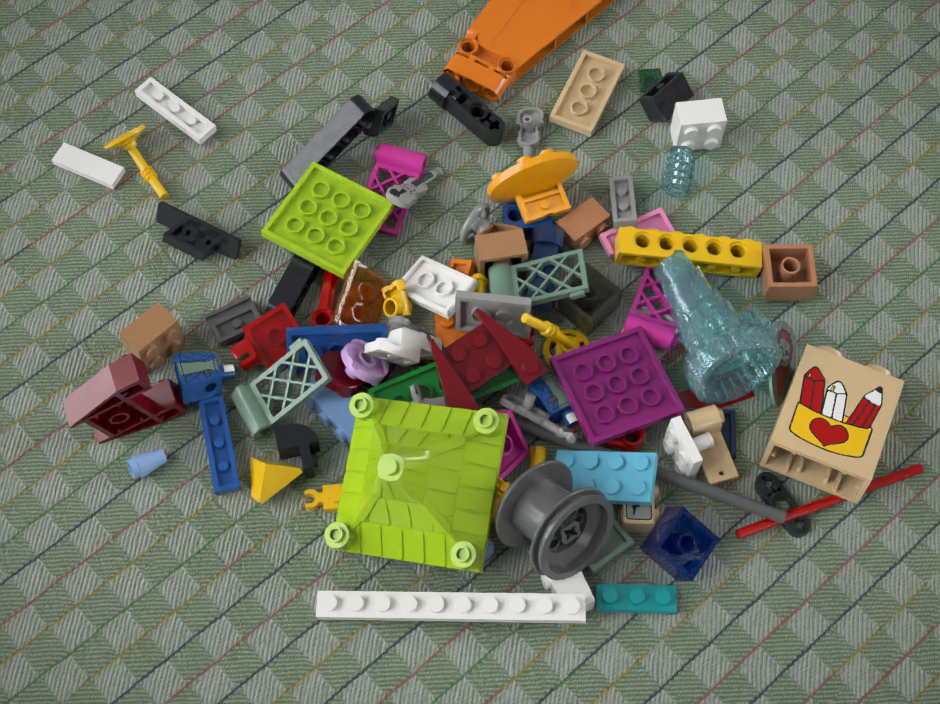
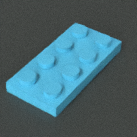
(621, 476)

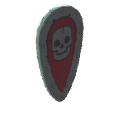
(781, 378)

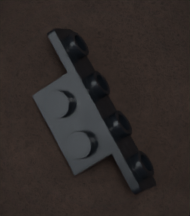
(195, 235)

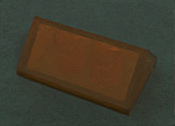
(360, 297)

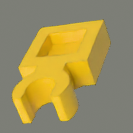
(328, 498)

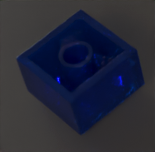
(679, 543)

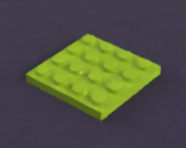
(327, 219)

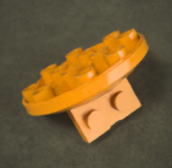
(535, 184)

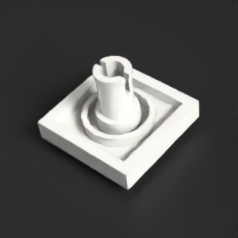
(685, 448)

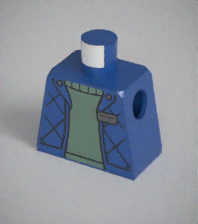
(200, 375)
(552, 399)

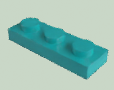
(635, 599)

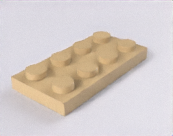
(586, 93)

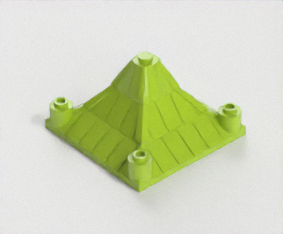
(419, 483)

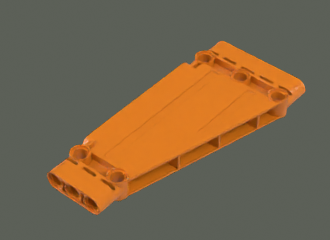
(513, 38)

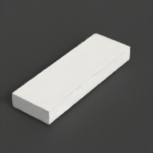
(88, 165)

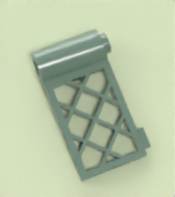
(505, 278)
(259, 412)

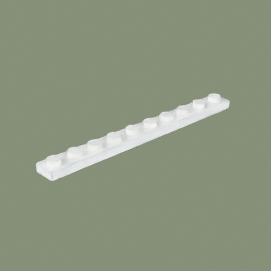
(451, 606)

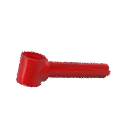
(325, 311)

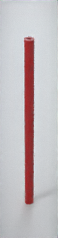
(827, 502)

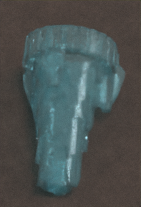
(724, 349)

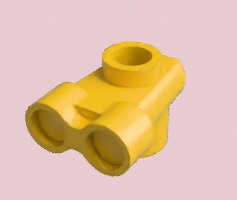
(396, 299)

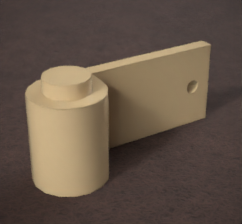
(717, 460)

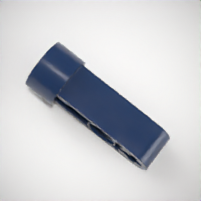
(545, 242)

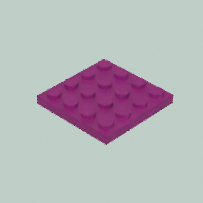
(616, 386)

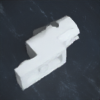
(403, 346)

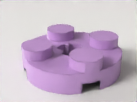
(362, 365)

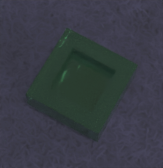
(648, 78)

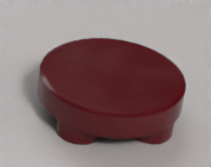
(340, 381)

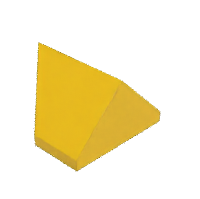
(270, 477)

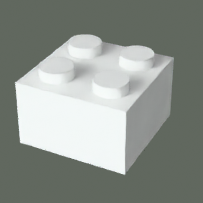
(698, 124)

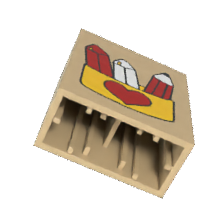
(833, 423)

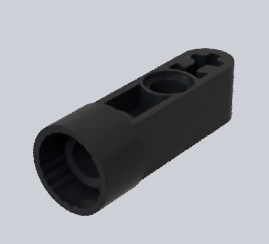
(465, 107)

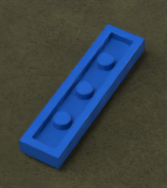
(219, 445)

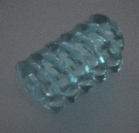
(678, 171)

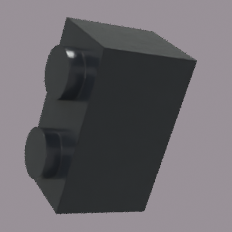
(662, 96)

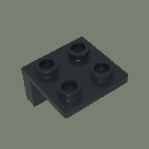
(384, 117)

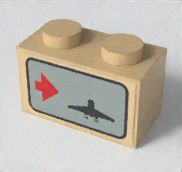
(639, 517)

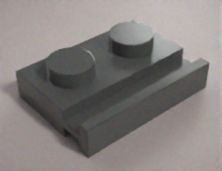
(229, 320)

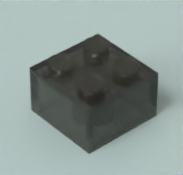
(597, 305)

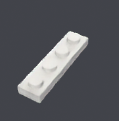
(175, 110)

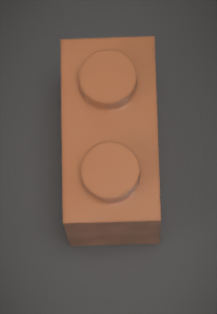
(584, 224)

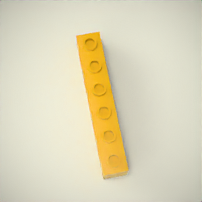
(722, 263)

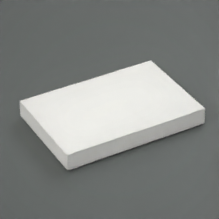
(436, 285)

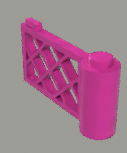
(397, 162)
(658, 332)

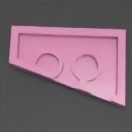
(653, 220)

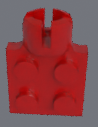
(265, 338)

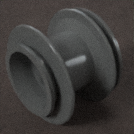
(559, 523)

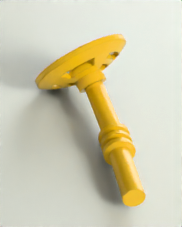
(128, 143)
(563, 342)

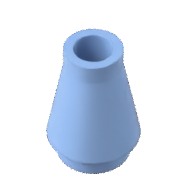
(144, 463)

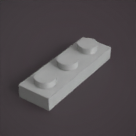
(623, 202)

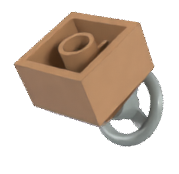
(493, 241)

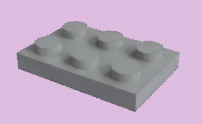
(502, 308)

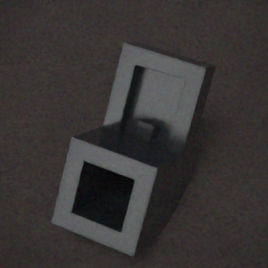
(296, 441)

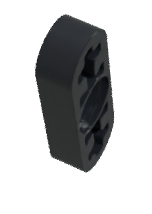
(783, 494)

